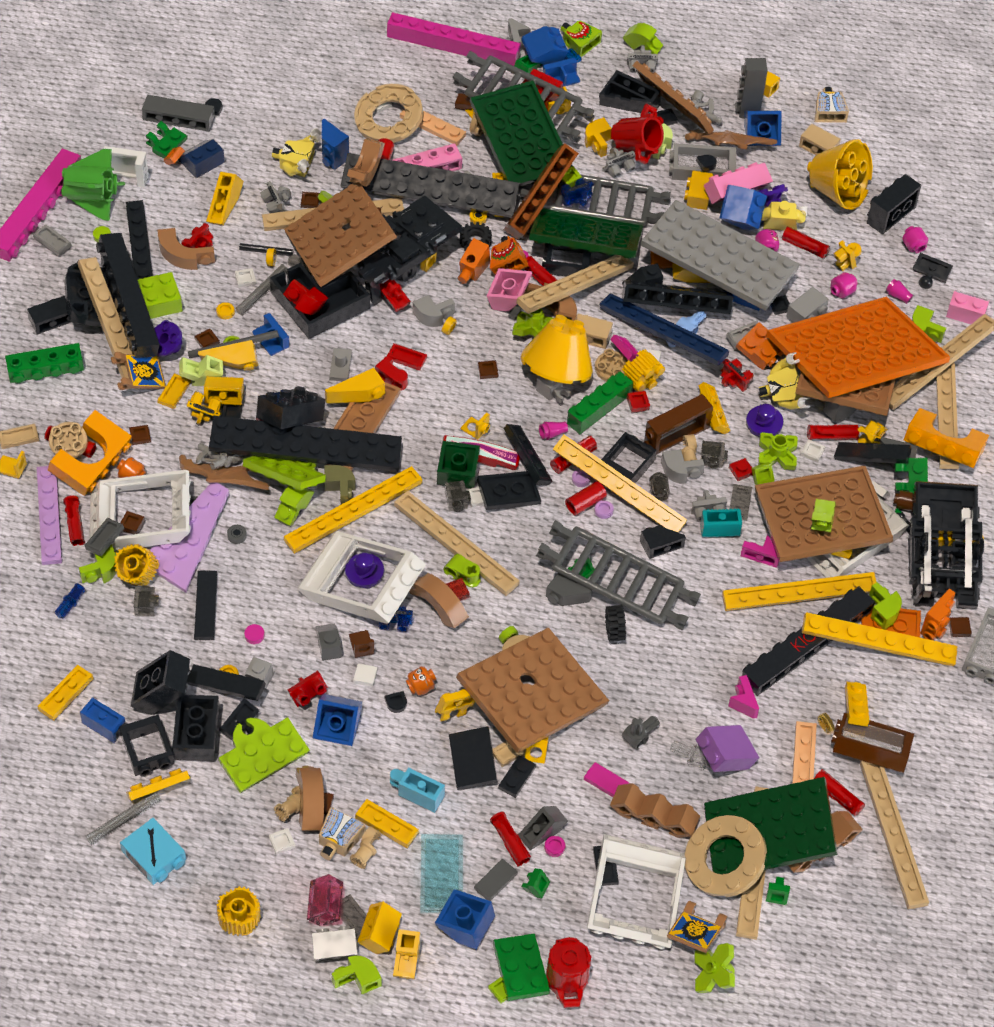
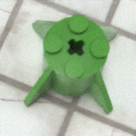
(92, 183)

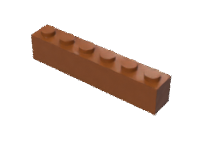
(540, 191)

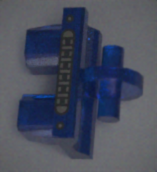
(577, 194)
(402, 617)

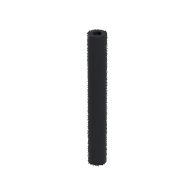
(263, 249)

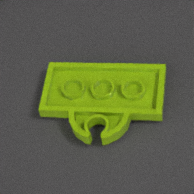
(287, 472)
(261, 752)

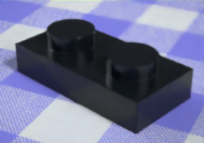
(517, 776)

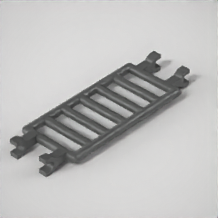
(484, 64)
(663, 198)
(678, 620)

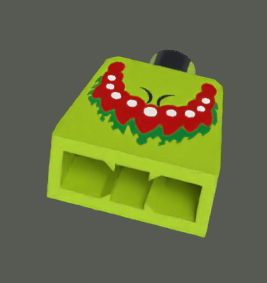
(581, 37)

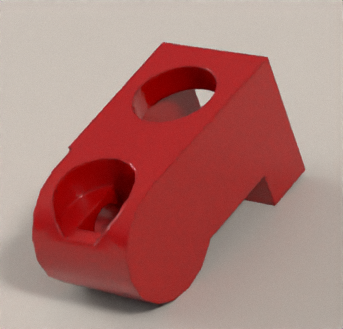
(391, 374)

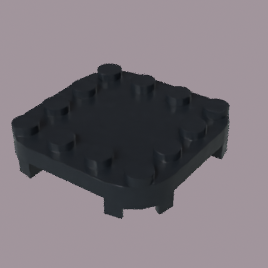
(78, 301)

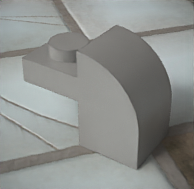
(432, 314)
(678, 469)

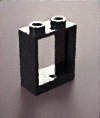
(563, 268)
(638, 447)
(143, 728)

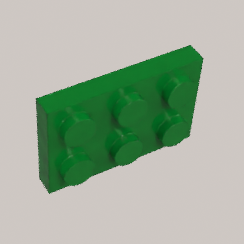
(521, 967)

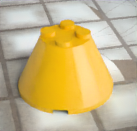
(843, 173)
(560, 352)

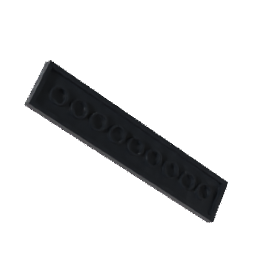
(440, 186)
(305, 444)

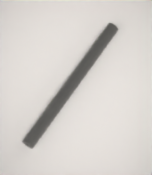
(256, 338)

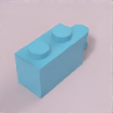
(418, 788)

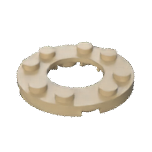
(389, 93)
(739, 879)

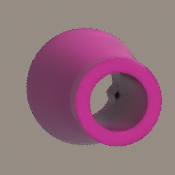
(899, 291)
(552, 429)

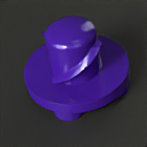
(775, 194)
(169, 338)
(764, 419)
(364, 570)

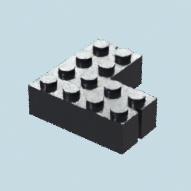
(344, 299)

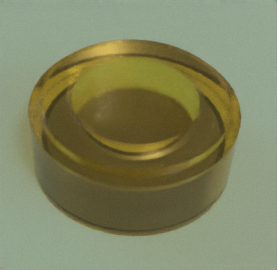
(826, 722)

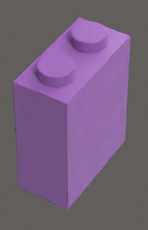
(727, 748)

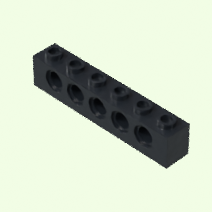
(677, 297)

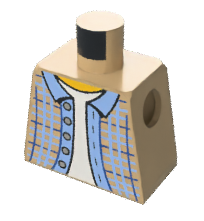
(830, 107)
(339, 834)

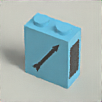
(153, 851)

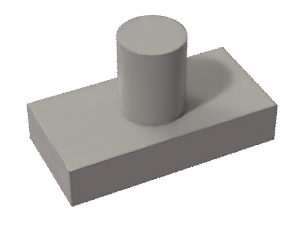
(340, 364)

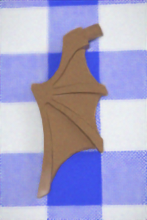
(729, 137)
(223, 474)

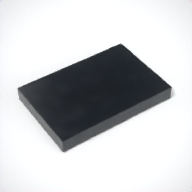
(508, 490)
(473, 758)

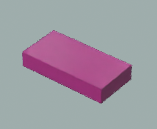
(625, 347)
(603, 779)

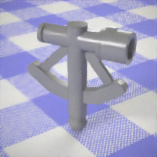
(696, 99)
(218, 460)

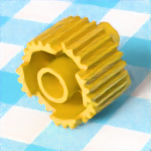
(643, 370)
(144, 569)
(238, 911)

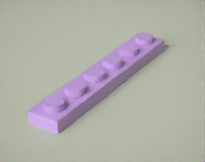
(49, 517)

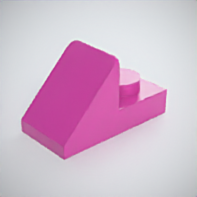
(764, 554)
(744, 700)

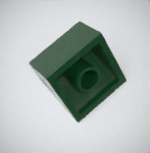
(458, 463)

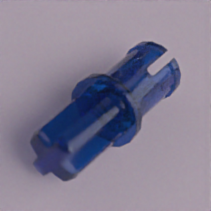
(70, 600)

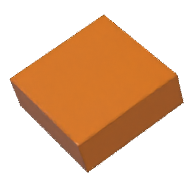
(174, 155)

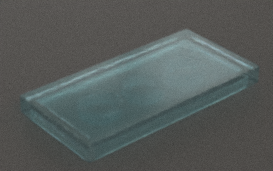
(440, 870)

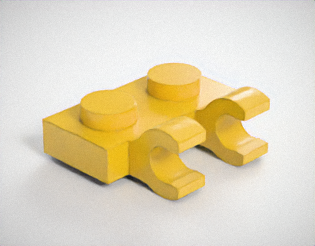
(454, 701)

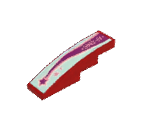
(490, 453)

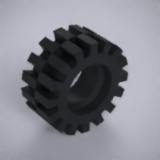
(475, 229)
(615, 623)

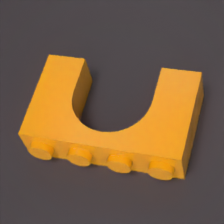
(963, 450)
(84, 476)

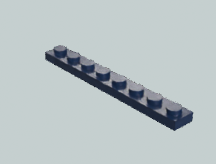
(664, 329)

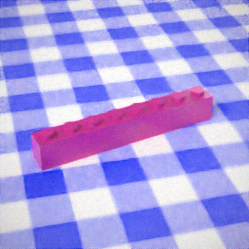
(451, 38)
(34, 205)

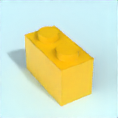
(697, 195)
(227, 389)
(379, 928)

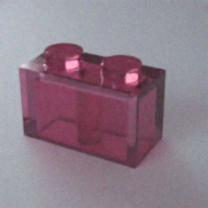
(325, 900)

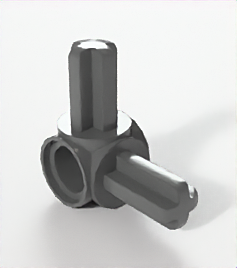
(638, 731)

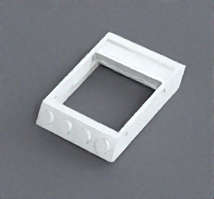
(104, 505)
(335, 558)
(835, 566)
(640, 857)

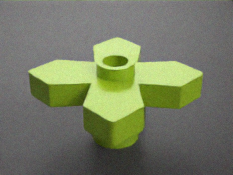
(530, 323)
(778, 449)
(715, 968)

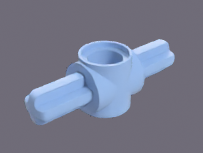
(690, 323)

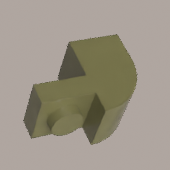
(339, 479)

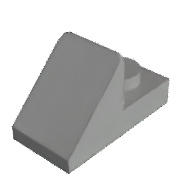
(517, 30)

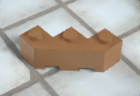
(655, 810)
(845, 831)

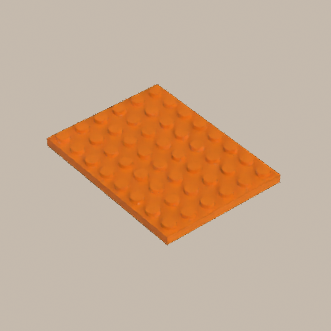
(858, 346)

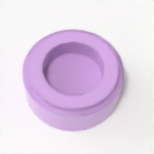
(580, 478)
(603, 509)

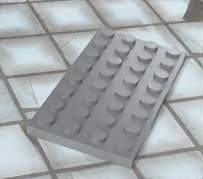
(720, 255)

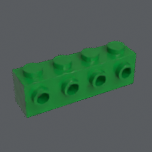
(44, 363)
(599, 402)

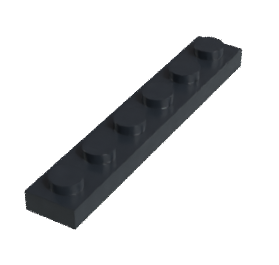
(139, 239)

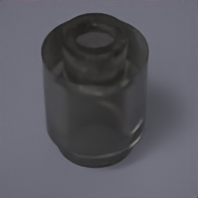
(659, 486)

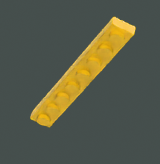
(619, 484)
(352, 509)
(796, 591)
(879, 639)

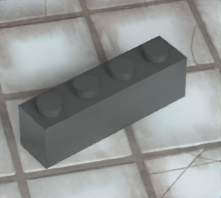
(751, 85)
(178, 113)

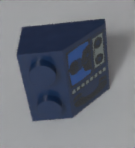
(202, 157)

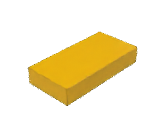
(174, 391)

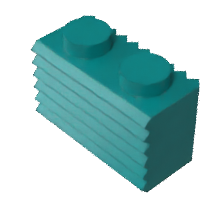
(721, 522)

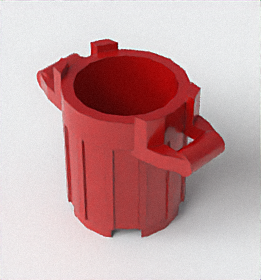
(639, 134)
(568, 970)

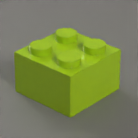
(161, 295)

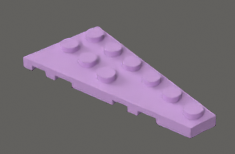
(181, 559)

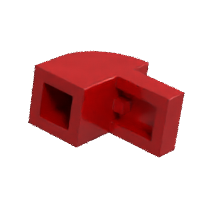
(306, 300)

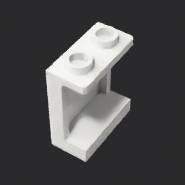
(130, 164)

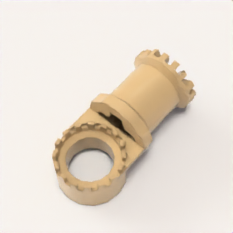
(690, 450)
(290, 806)
(366, 849)

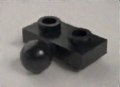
(931, 269)
(239, 715)

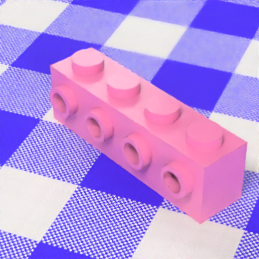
(444, 158)
(753, 177)

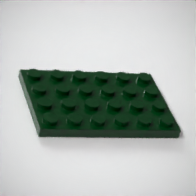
(517, 130)
(586, 232)
(791, 819)

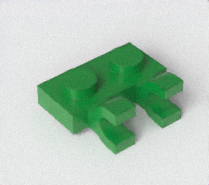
(171, 139)
(917, 471)

